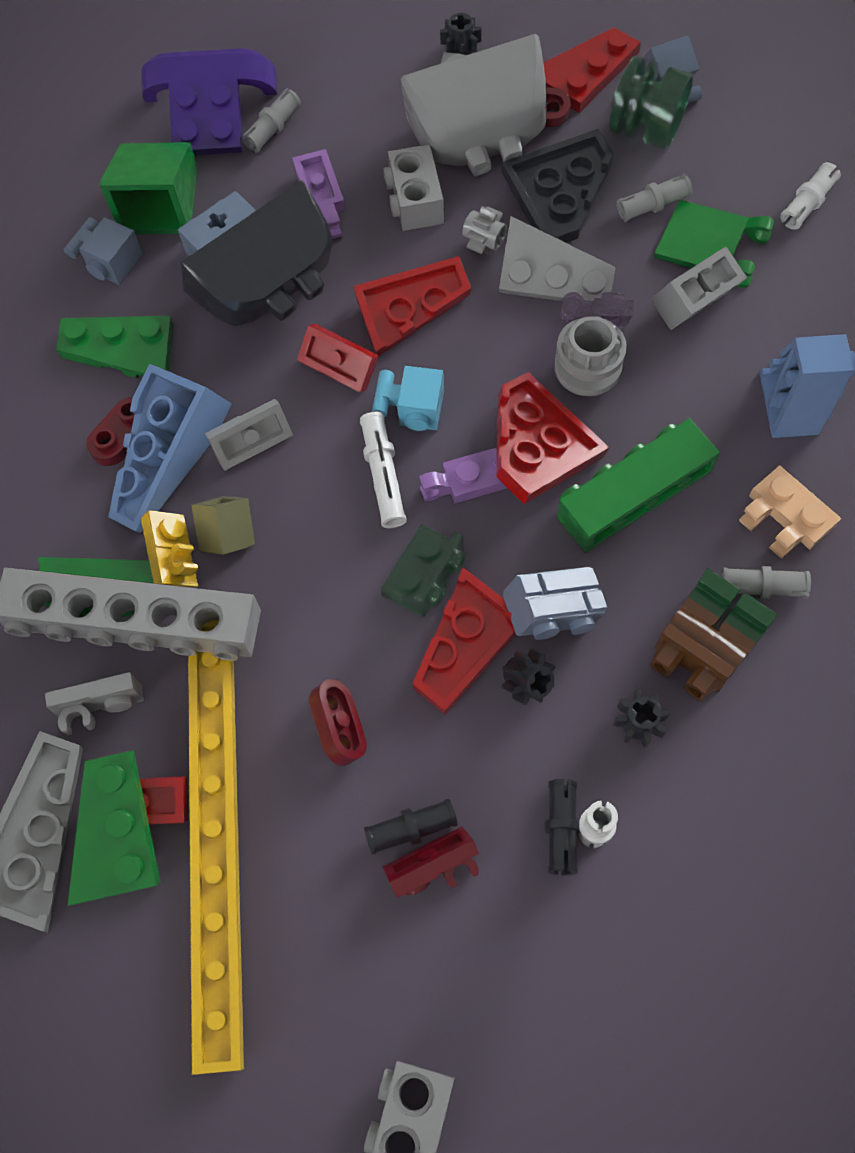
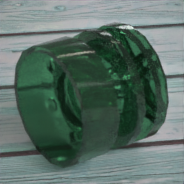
(646, 101)

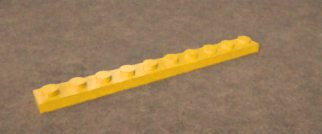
(214, 867)

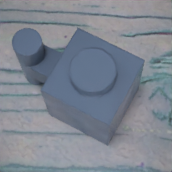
(678, 55)
(106, 248)

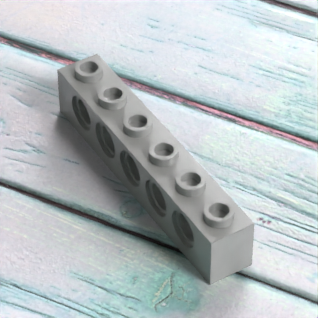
(28, 590)

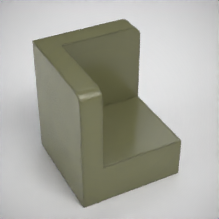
(223, 524)

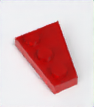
(590, 66)
(409, 300)
(466, 642)

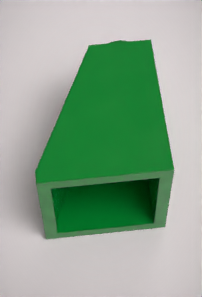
(151, 186)

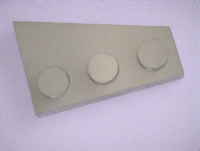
(550, 268)

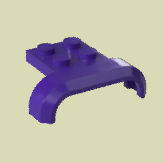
(207, 94)

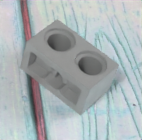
(415, 187)
(698, 288)
(421, 1124)

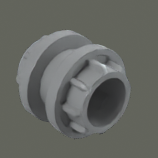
(589, 356)

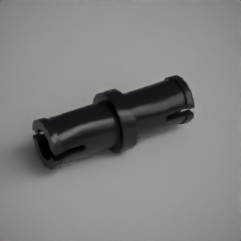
(410, 826)
(562, 827)

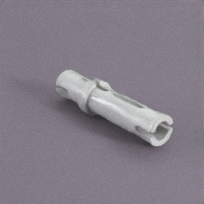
(379, 455)

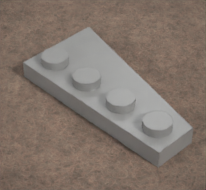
(36, 829)

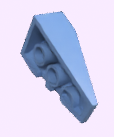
(163, 442)

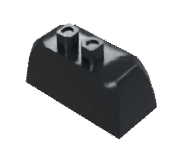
(262, 260)

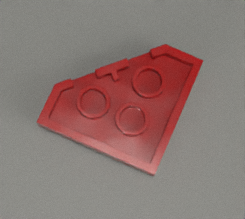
(539, 439)

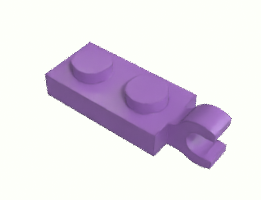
(321, 181)
(463, 478)

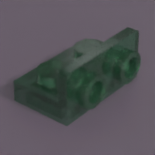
(423, 569)

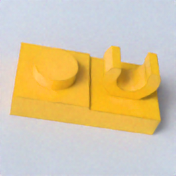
(169, 549)

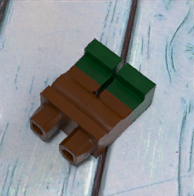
(699, 646)

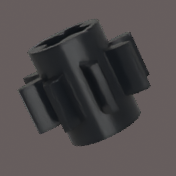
(460, 34)
(528, 676)
(640, 705)

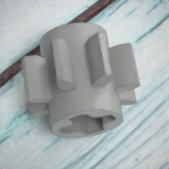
(484, 230)

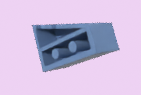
(806, 384)

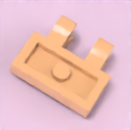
(794, 507)

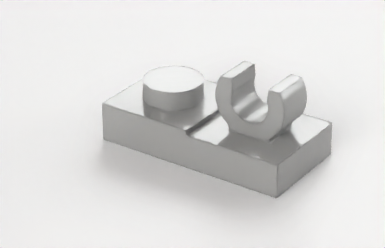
(249, 434)
(107, 694)

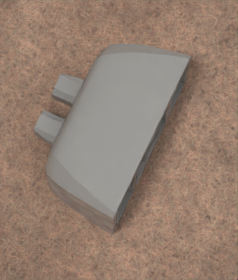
(479, 104)

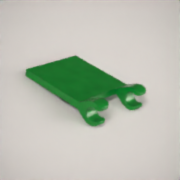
(702, 231)

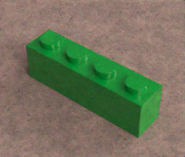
(636, 484)

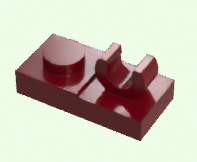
(416, 869)

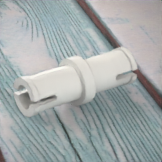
(810, 196)
(606, 821)

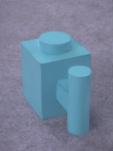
(416, 398)

